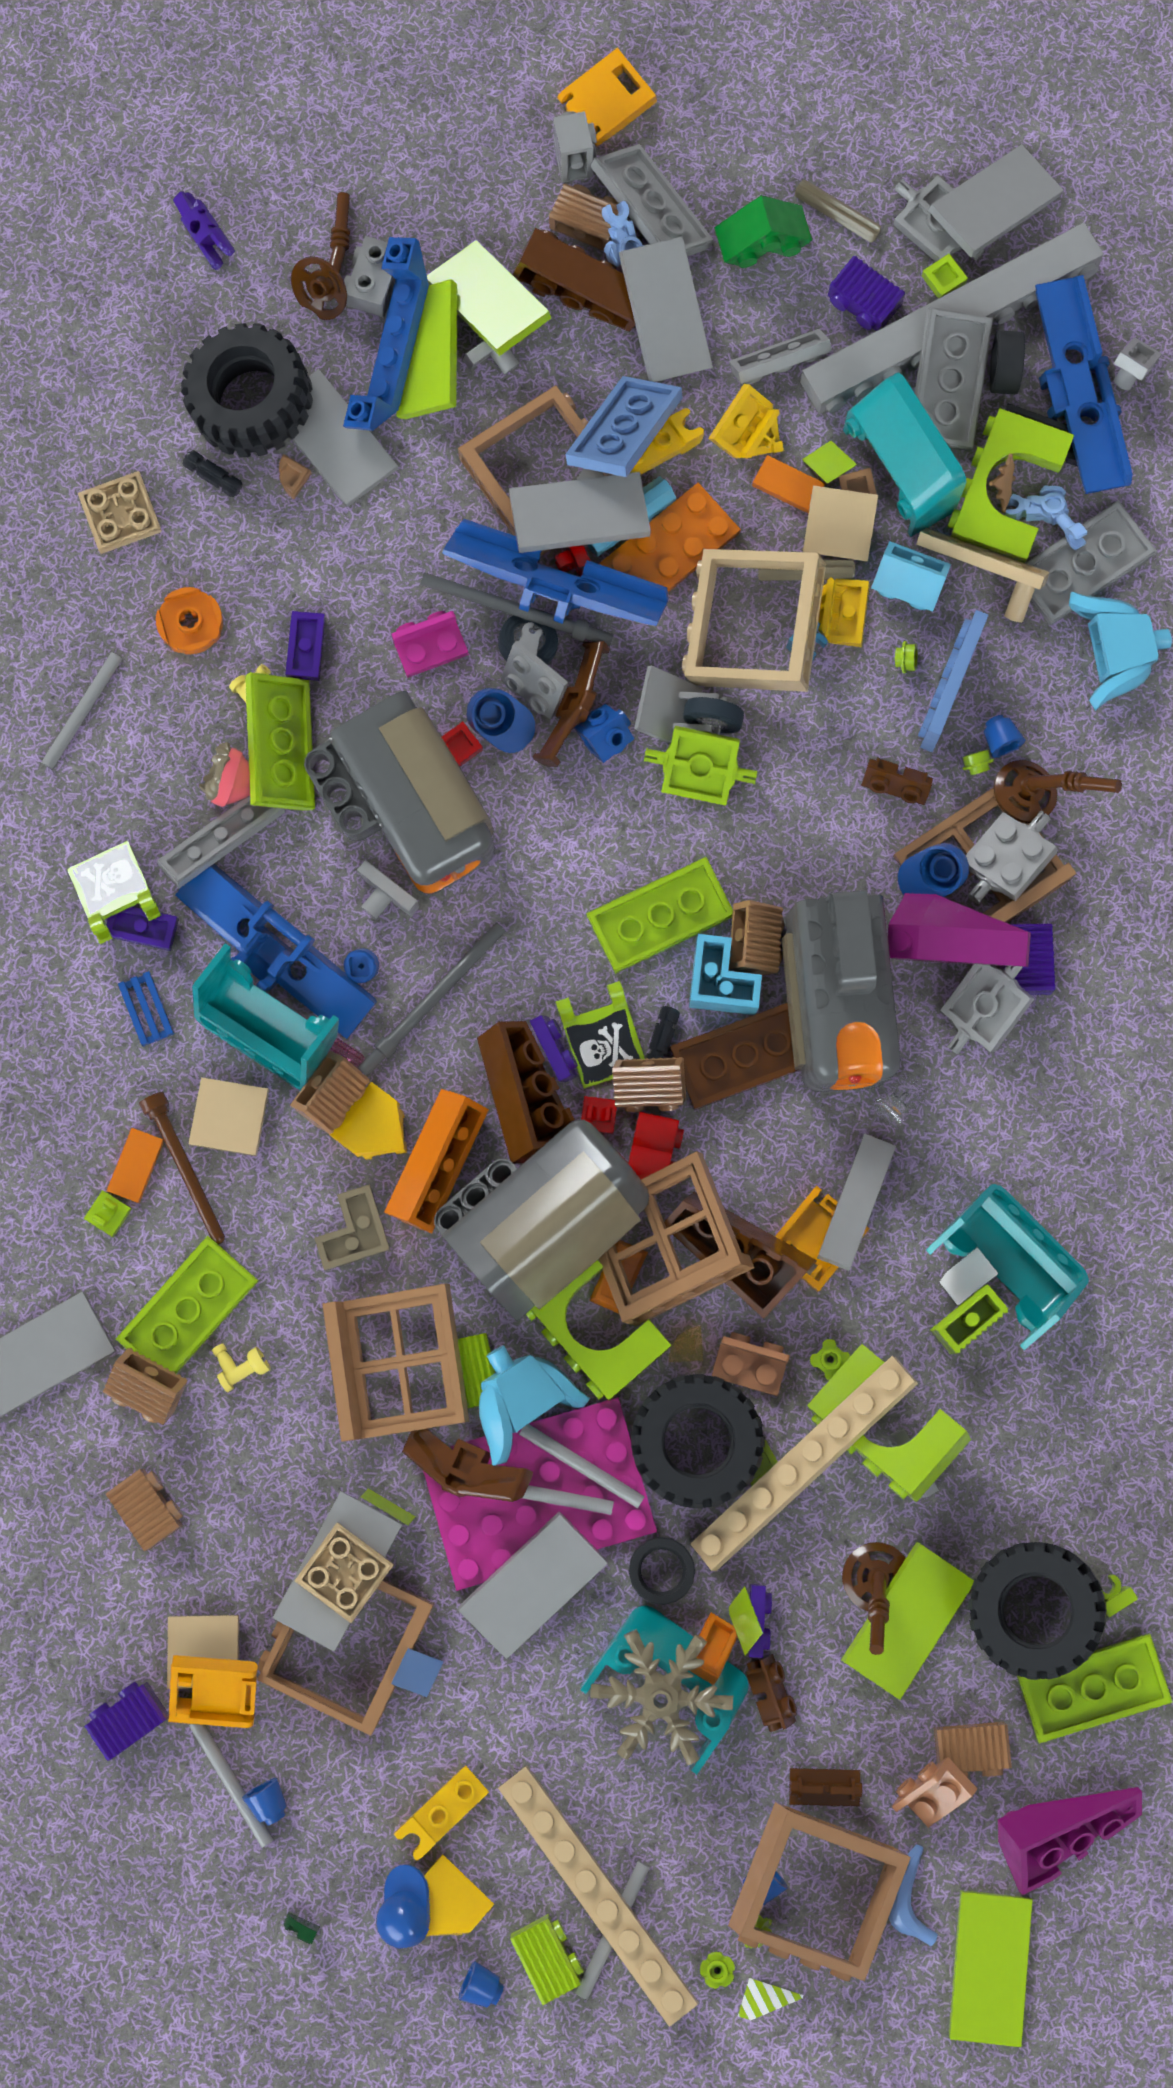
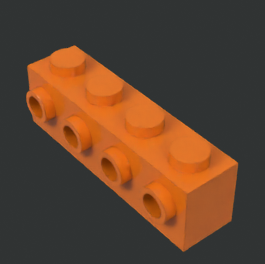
(436, 1160)

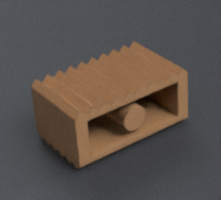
(580, 215)
(756, 938)
(649, 1083)
(330, 1092)
(144, 1386)
(145, 1508)
(975, 1747)

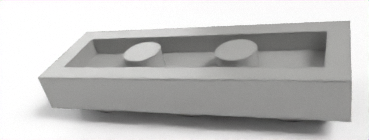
(780, 356)

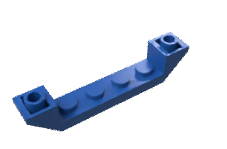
(406, 264)

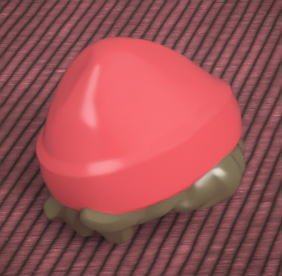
(228, 777)

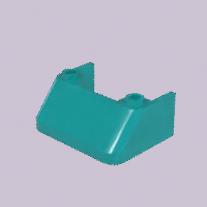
(910, 450)
(258, 1023)
(1022, 1254)
(666, 1636)

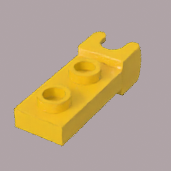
(669, 442)
(443, 1810)

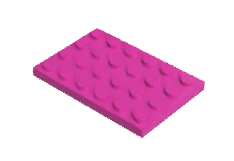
(486, 1532)

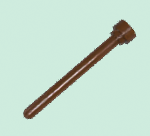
(156, 1108)

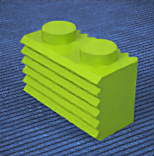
(969, 1320)
(475, 1365)
(546, 1958)

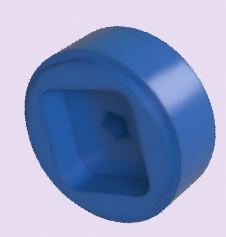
(361, 965)

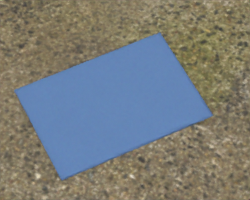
(417, 1672)

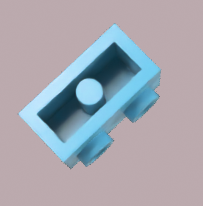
(910, 576)

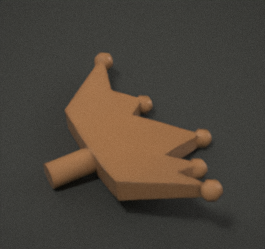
(1004, 482)

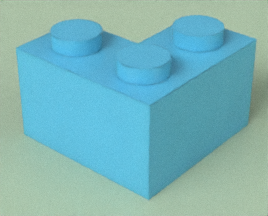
(715, 986)

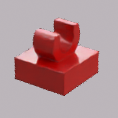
(573, 558)
(600, 1113)

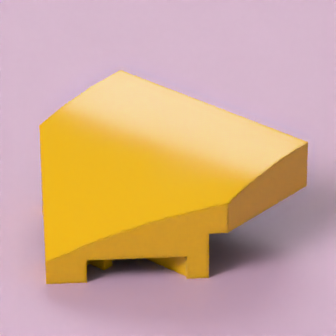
(748, 426)
(844, 611)
(373, 1125)
(453, 1900)

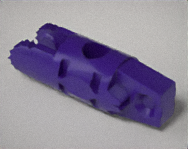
(203, 228)

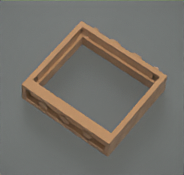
(478, 470)
(270, 1660)
(761, 1875)

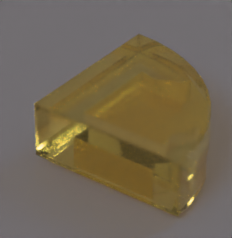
(687, 1346)

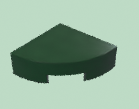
(306, 1930)

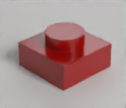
(462, 743)

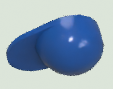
(501, 719)
(934, 870)
(406, 1908)

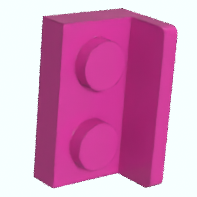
(429, 643)

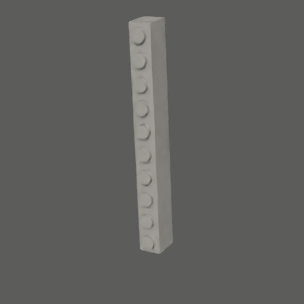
(992, 295)

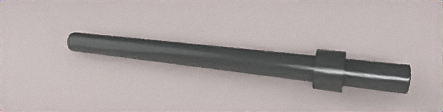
(580, 629)
(387, 1046)

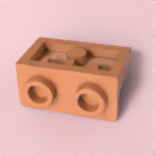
(750, 1364)
(935, 1791)

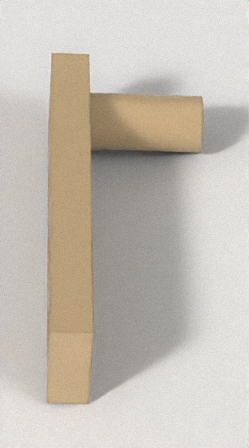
(1025, 575)

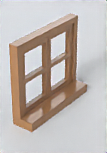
(1053, 877)
(684, 1283)
(350, 1370)

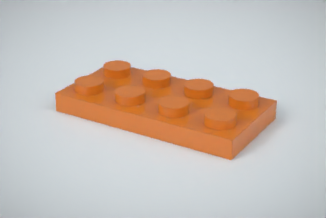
(676, 540)

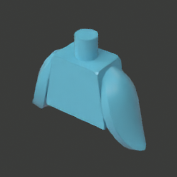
(1121, 644)
(519, 1395)

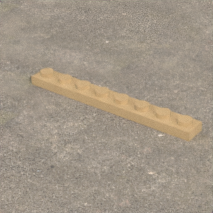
(804, 1463)
(598, 1896)

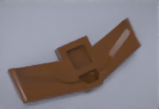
(575, 703)
(465, 1468)

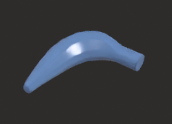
(902, 1914)

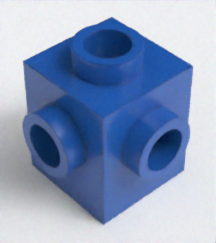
(605, 732)

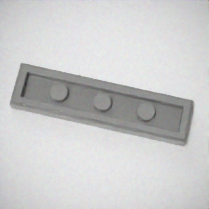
(216, 840)
(856, 1202)

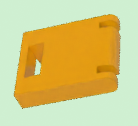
(605, 98)
(807, 1231)
(220, 1691)

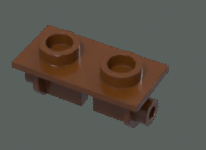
(883, 778)
(777, 1709)
(824, 1787)

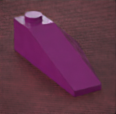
(947, 932)
(1050, 1832)

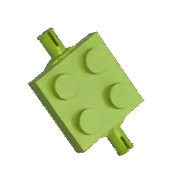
(700, 765)

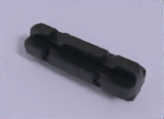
(212, 473)
(663, 1032)

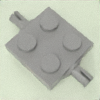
(919, 223)
(1009, 856)
(986, 1006)

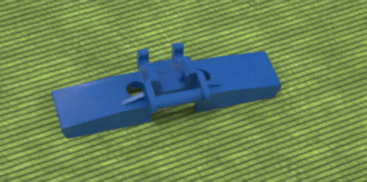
(1068, 326)
(597, 589)
(325, 986)

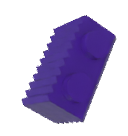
(865, 294)
(1040, 973)
(127, 1720)

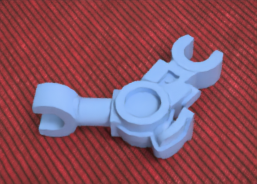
(621, 232)
(1050, 508)

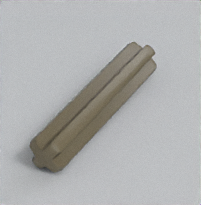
(838, 211)
(834, 568)

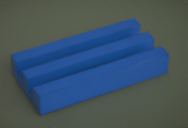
(156, 1035)

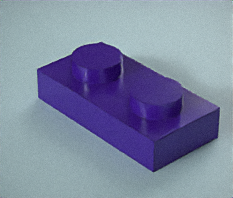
(305, 645)
(134, 927)
(561, 1060)
(762, 1605)

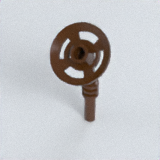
(325, 282)
(1030, 787)
(876, 1585)

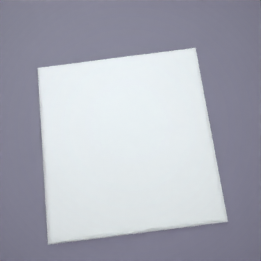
(968, 1276)

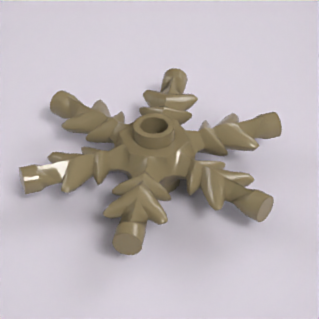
(662, 1684)

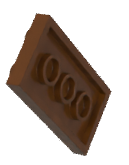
(737, 1057)

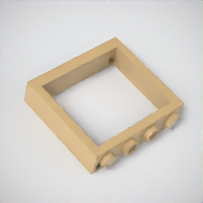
(805, 627)

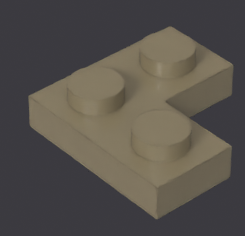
(361, 1237)

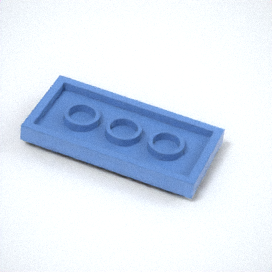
(624, 426)
(954, 673)

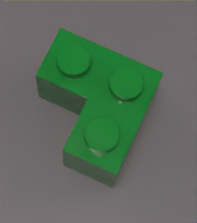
(762, 228)

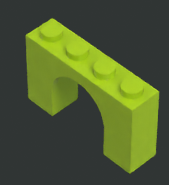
(978, 519)
(607, 1369)
(908, 1466)

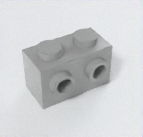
(574, 145)
(369, 285)

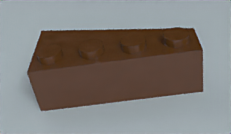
(575, 278)
(521, 1089)
(774, 1261)

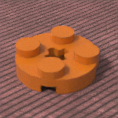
(200, 606)

